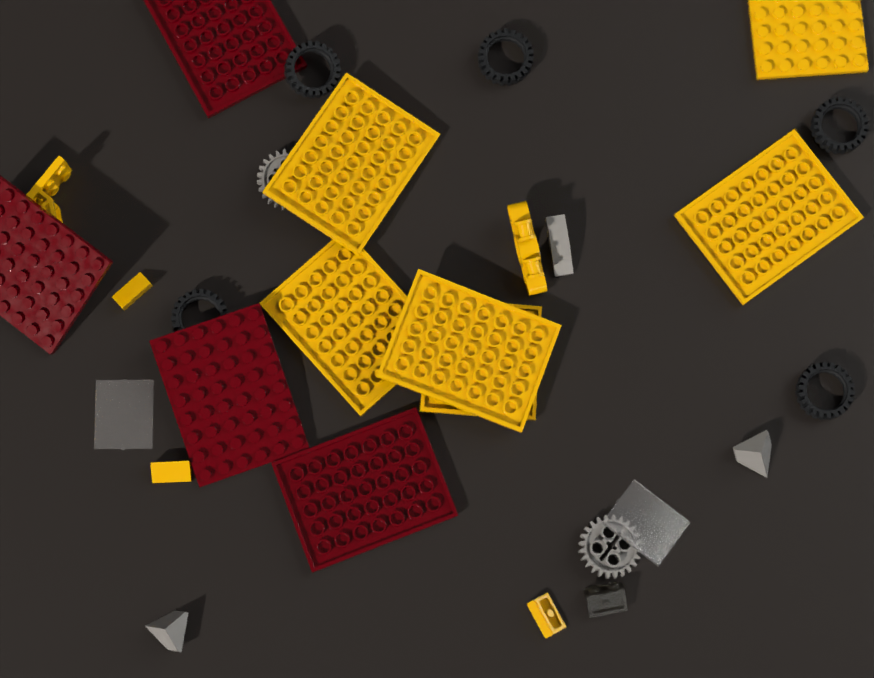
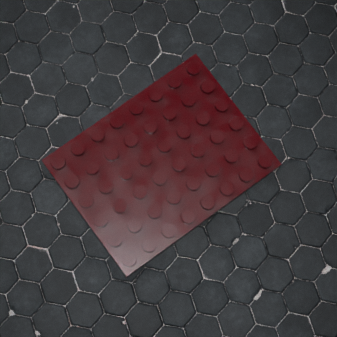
(225, 47)
(43, 269)
(229, 394)
(364, 489)

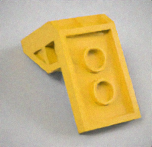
(49, 185)

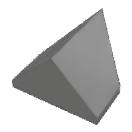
(755, 453)
(170, 629)

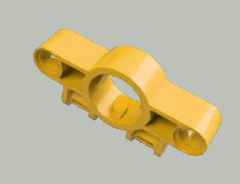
(527, 248)

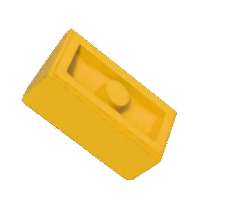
(132, 291)
(171, 471)
(546, 615)

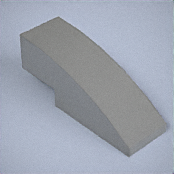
(559, 245)

